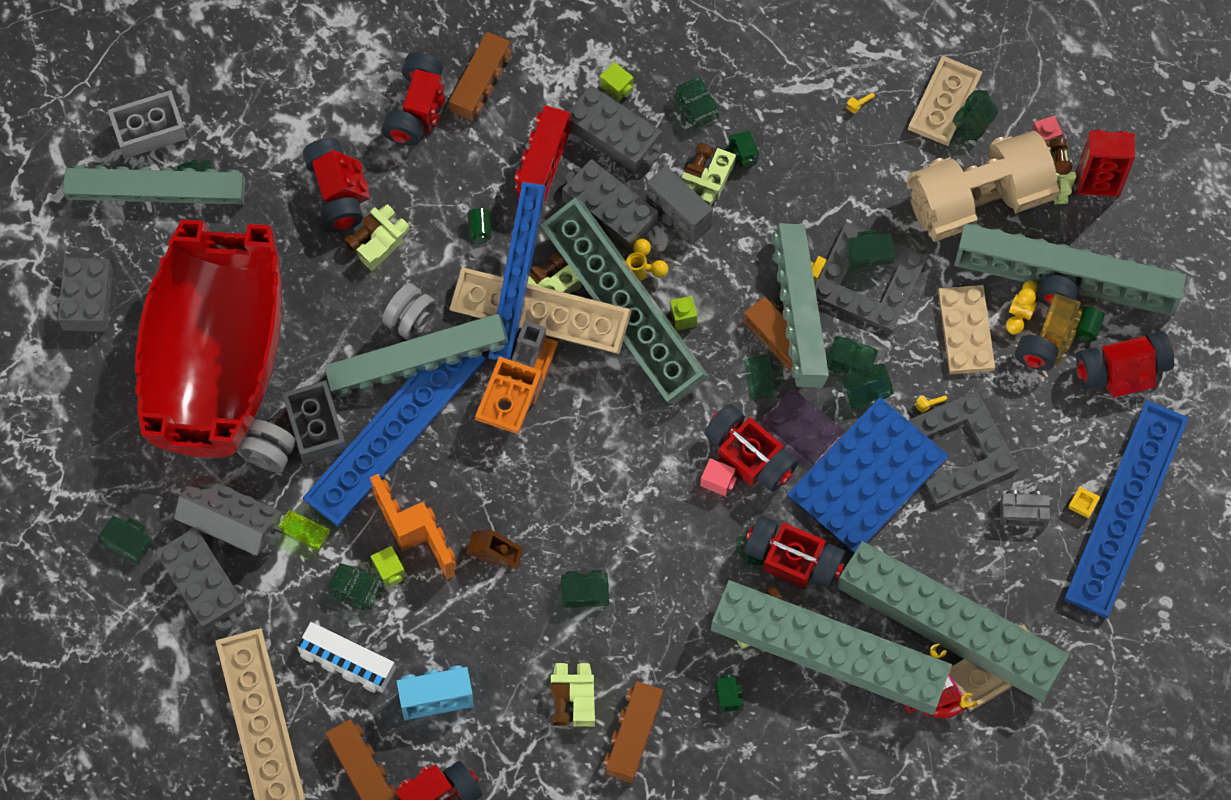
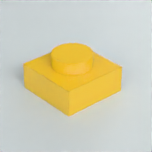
(817, 268)
(1084, 502)

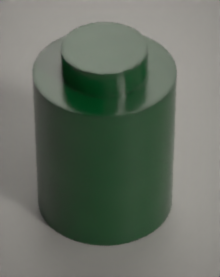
(479, 225)
(1089, 325)

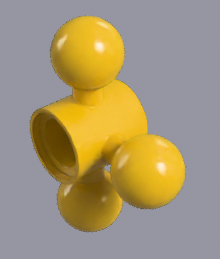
(642, 248)
(1022, 307)

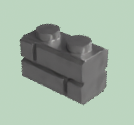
(1024, 509)

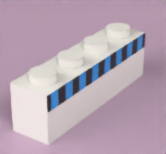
(346, 657)

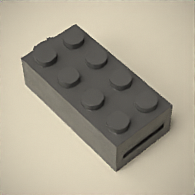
(615, 130)
(612, 204)
(229, 515)
(201, 581)

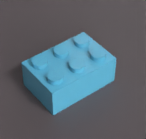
(435, 692)

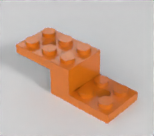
(517, 385)
(413, 526)

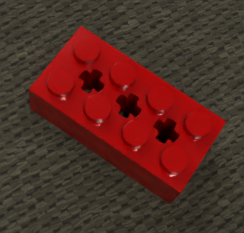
(545, 149)
(1105, 163)

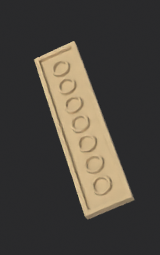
(562, 314)
(259, 717)

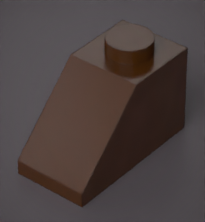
(494, 549)

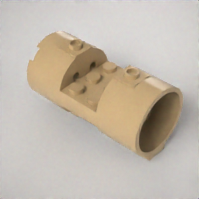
(1017, 171)

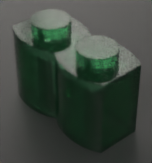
(697, 102)
(975, 115)
(850, 356)
(867, 385)
(355, 587)
(584, 589)

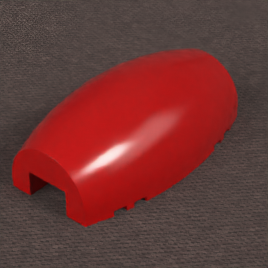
(208, 339)

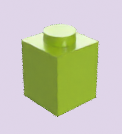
(617, 81)
(683, 313)
(388, 567)

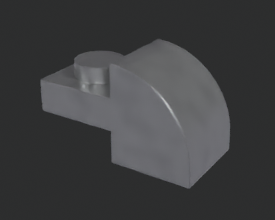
(529, 344)

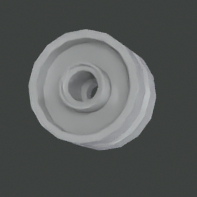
(409, 312)
(267, 446)

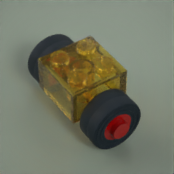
(1059, 327)

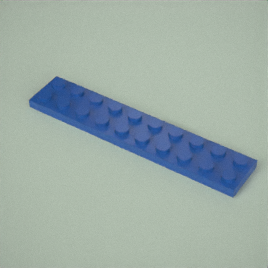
(388, 438)
(1126, 509)

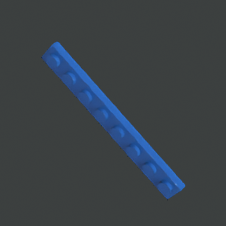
(519, 264)

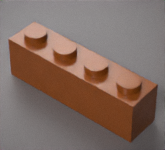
(480, 76)
(770, 328)
(634, 732)
(359, 763)

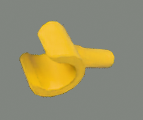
(855, 105)
(924, 405)

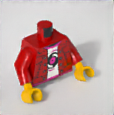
(951, 700)

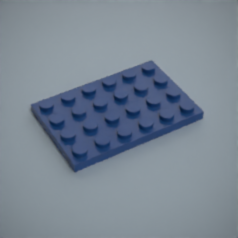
(867, 475)

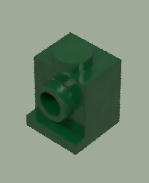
(744, 148)
(728, 694)

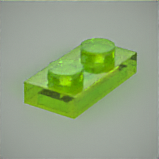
(304, 530)

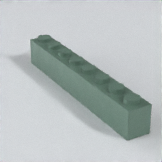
(154, 185)
(800, 305)
(416, 355)

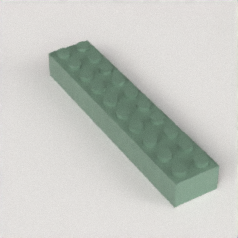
(1095, 274)
(613, 282)
(953, 621)
(831, 647)

